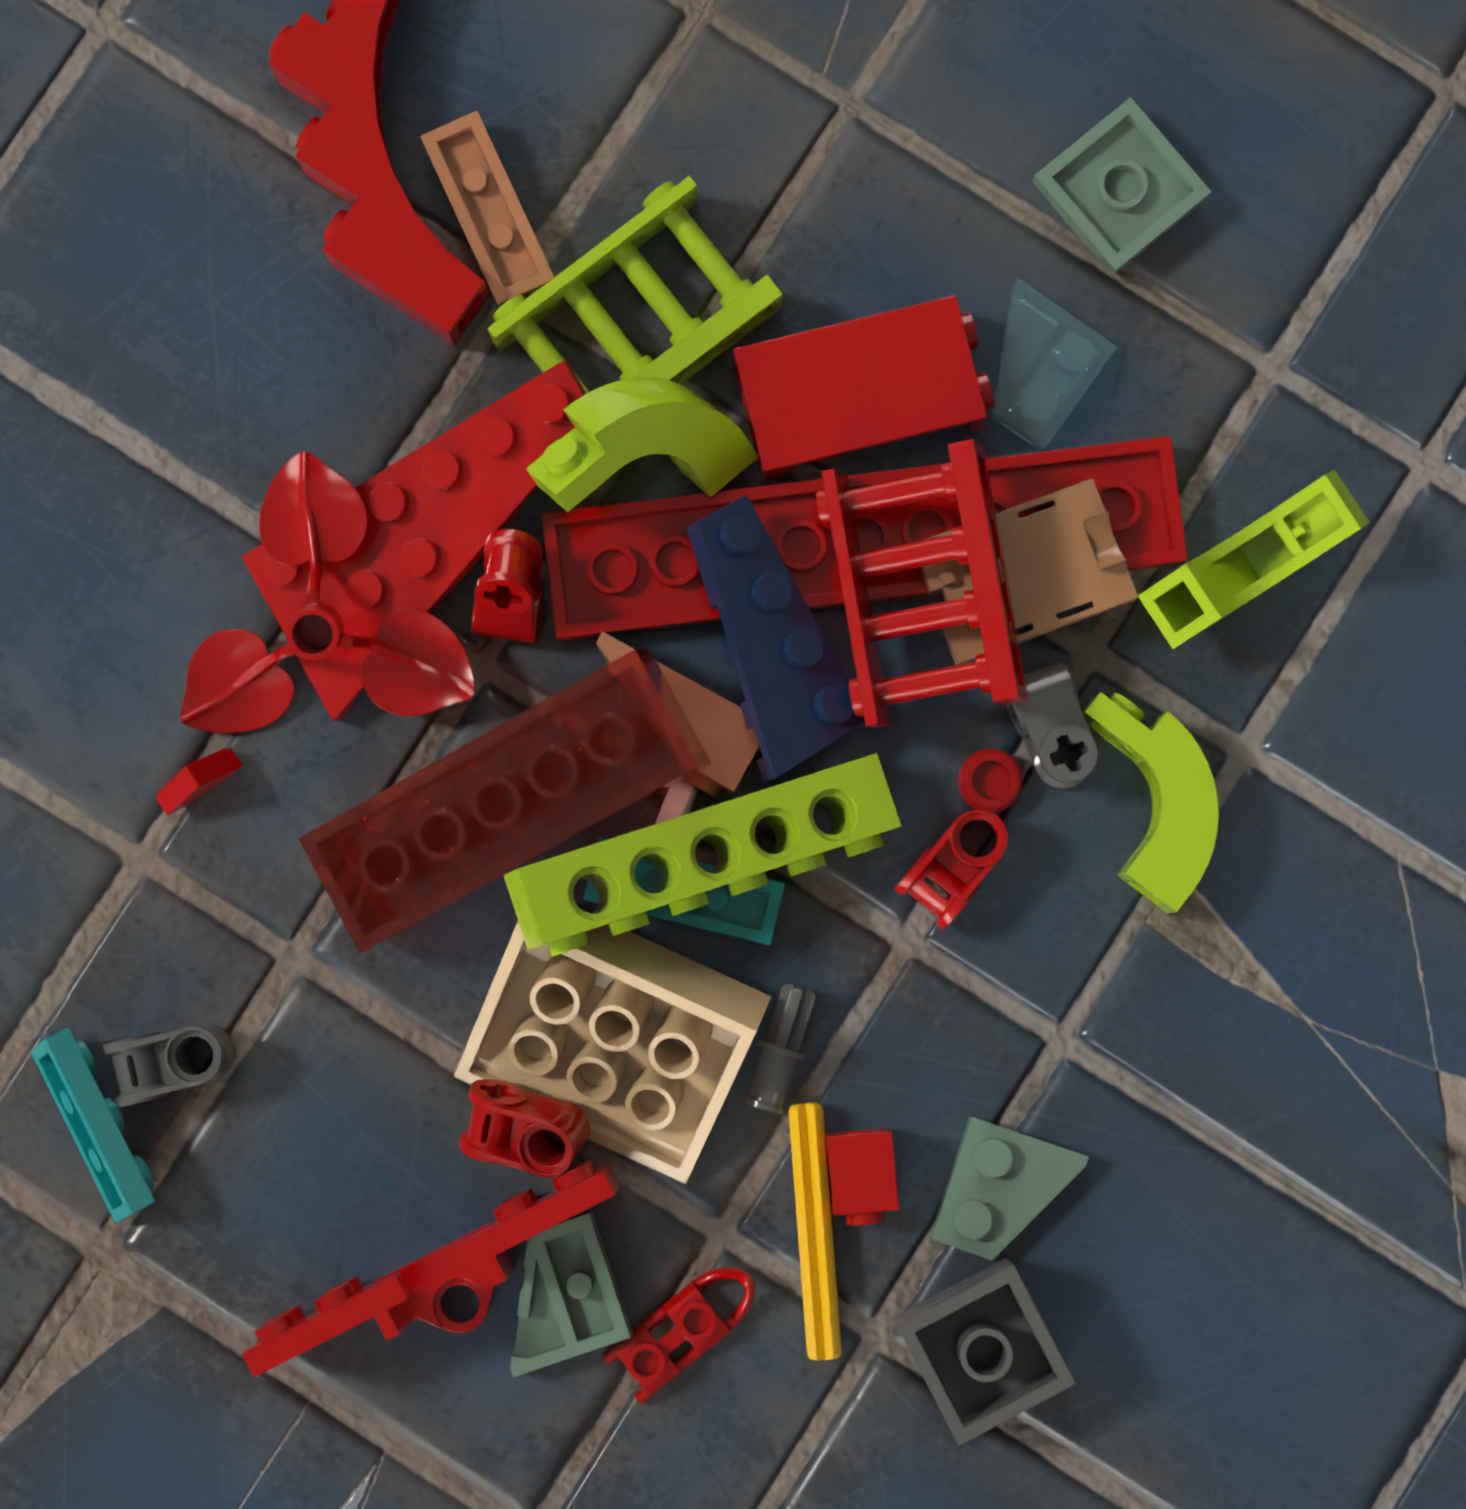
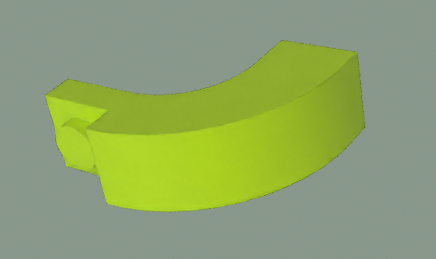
(636, 421)
(1253, 559)
(1182, 795)

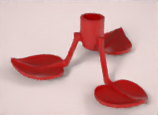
(412, 665)

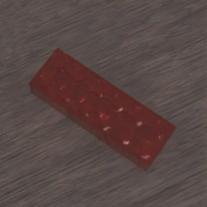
(505, 799)

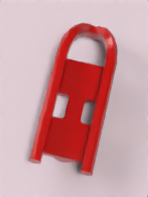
(694, 1321)

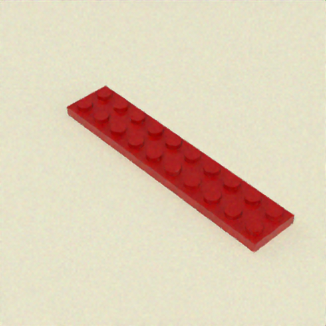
(638, 572)

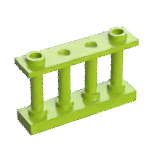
(693, 341)

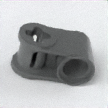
(1052, 718)
(159, 1063)

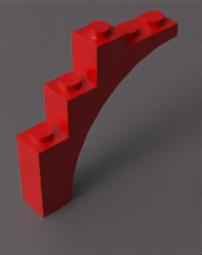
(345, 151)

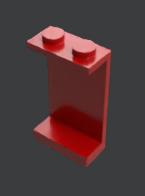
(861, 384)

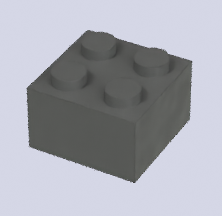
(983, 1350)

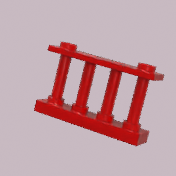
(983, 607)

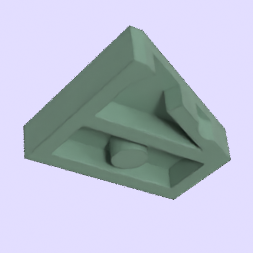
(567, 1297)

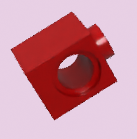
(862, 1175)

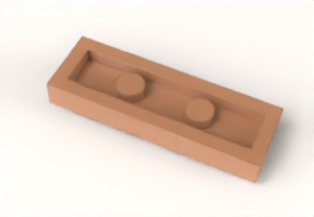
(487, 208)

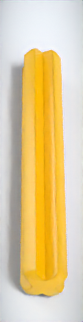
(815, 1231)

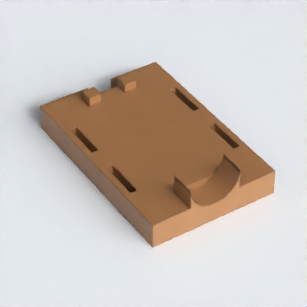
(1051, 566)

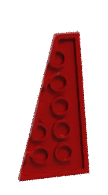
(424, 525)

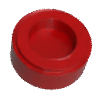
(990, 780)

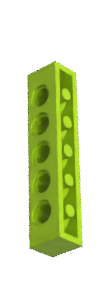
(851, 791)

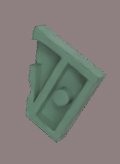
(999, 1187)

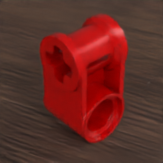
(510, 591)
(952, 868)
(510, 1124)

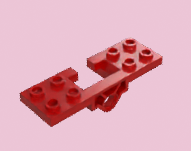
(417, 1289)

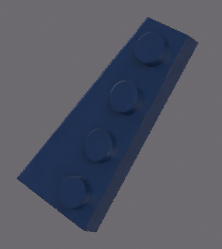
(782, 659)

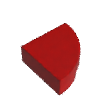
(197, 780)

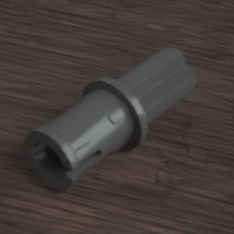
(781, 1048)

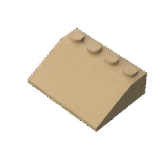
(623, 1035)

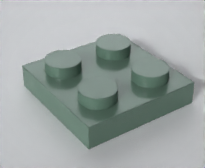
(1121, 186)

